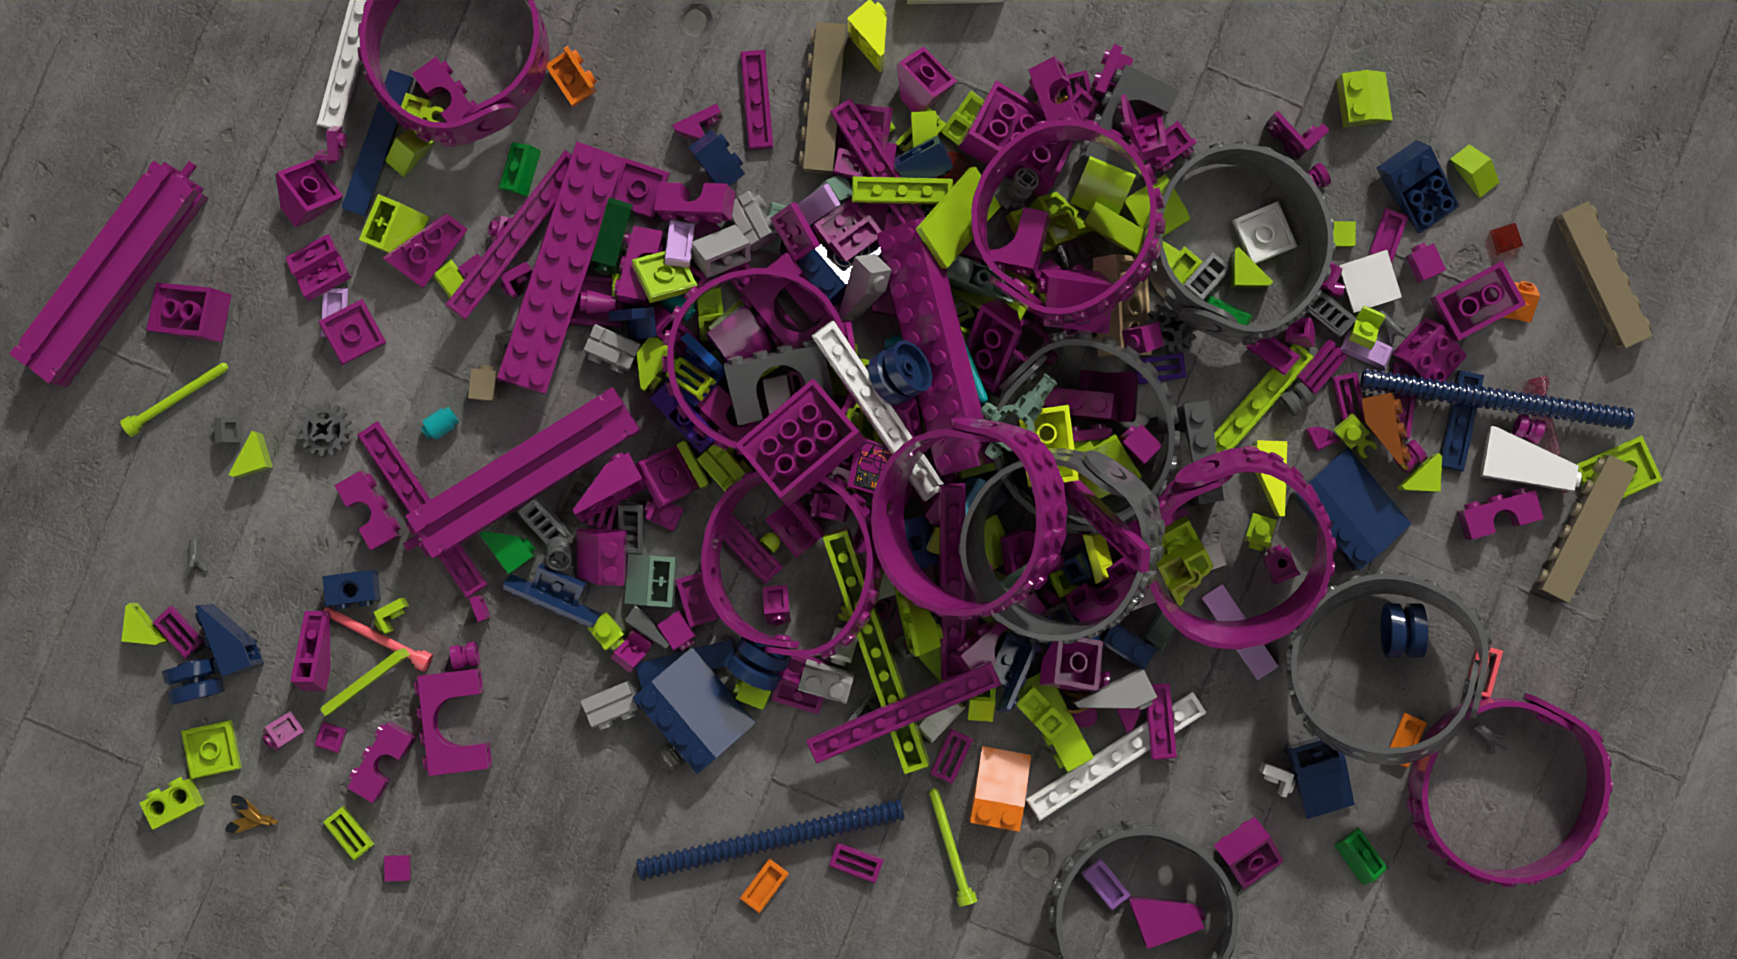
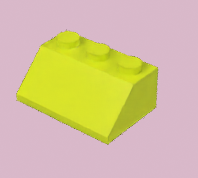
(868, 32)
(1055, 432)

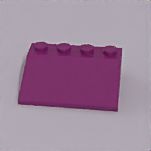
(1001, 119)
(800, 442)

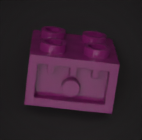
(1293, 142)
(795, 231)
(1430, 351)

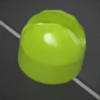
(770, 541)

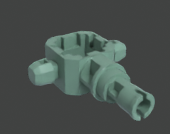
(1026, 409)

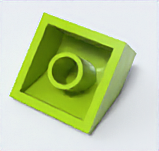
(1363, 98)

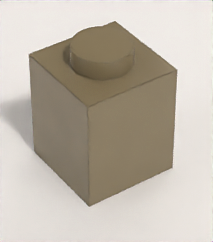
(484, 384)

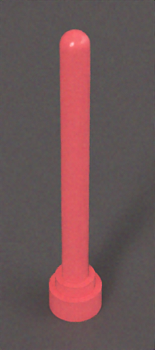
(420, 659)

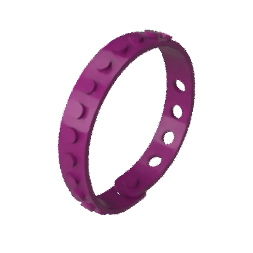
(782, 643)

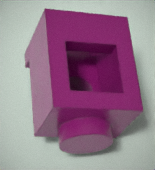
(1276, 573)

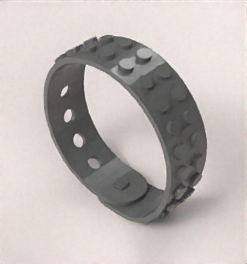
(1320, 230)
(1026, 373)
(1110, 477)
(1404, 585)
(1226, 945)

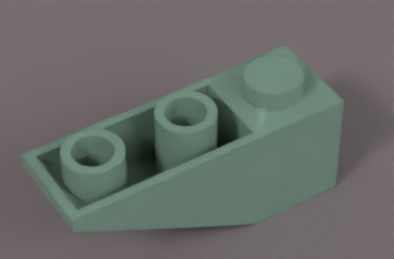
(973, 278)

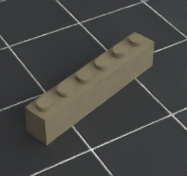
(824, 96)
(1604, 276)
(1585, 527)

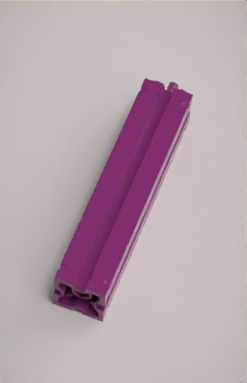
(110, 273)
(521, 475)

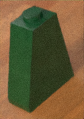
(611, 239)

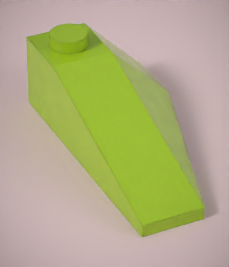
(918, 625)

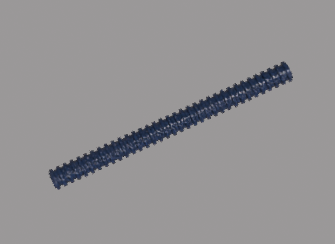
(1498, 399)
(769, 839)

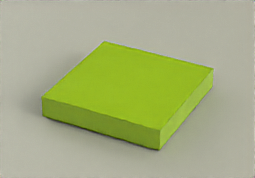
(662, 280)
(211, 749)

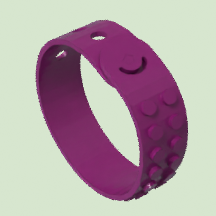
(481, 119)
(1015, 150)
(692, 296)
(889, 527)
(1282, 620)
(1582, 834)

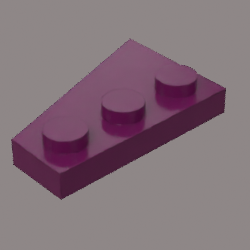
(427, 249)

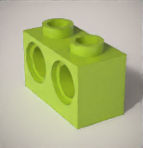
(172, 804)

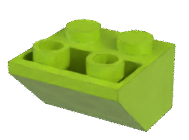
(391, 224)

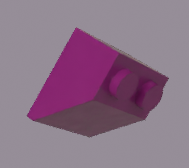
(602, 556)
(1073, 665)
(1249, 852)

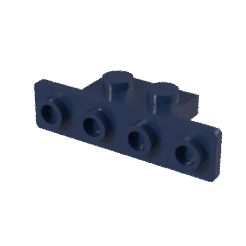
(556, 592)
(1013, 662)

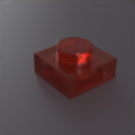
(1506, 238)

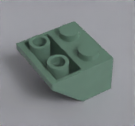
(651, 580)

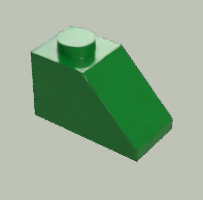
(510, 550)

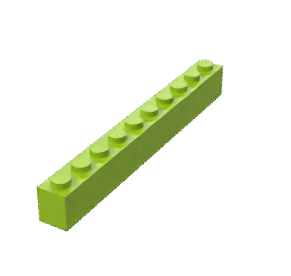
(875, 646)

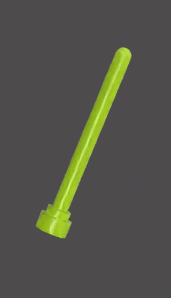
(133, 424)
(965, 893)

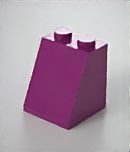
(1073, 288)

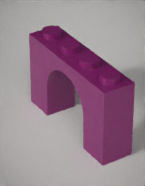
(1024, 251)
(761, 294)
(441, 754)

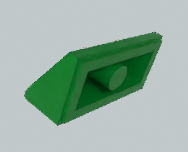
(519, 169)
(1361, 856)

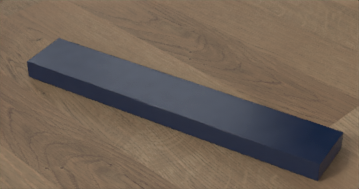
(375, 148)

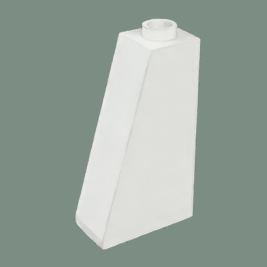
(1522, 462)

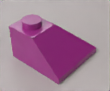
(922, 80)
(305, 192)

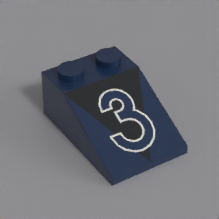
(829, 272)

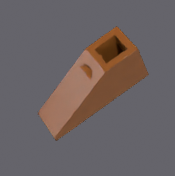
(1383, 419)

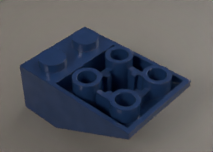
(1418, 185)
(231, 645)
(1320, 777)

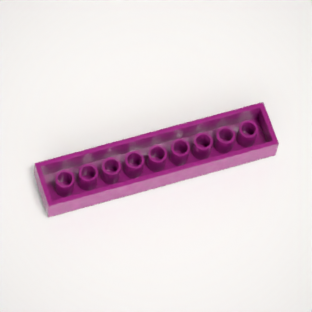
(559, 268)
(932, 323)

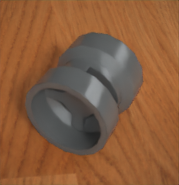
(1022, 184)
(1297, 398)
(558, 553)

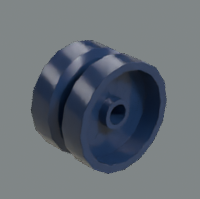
(900, 373)
(1404, 630)
(756, 666)
(193, 681)

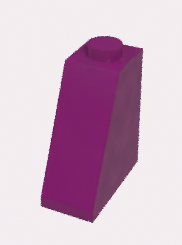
(1165, 919)

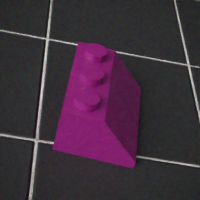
(994, 341)

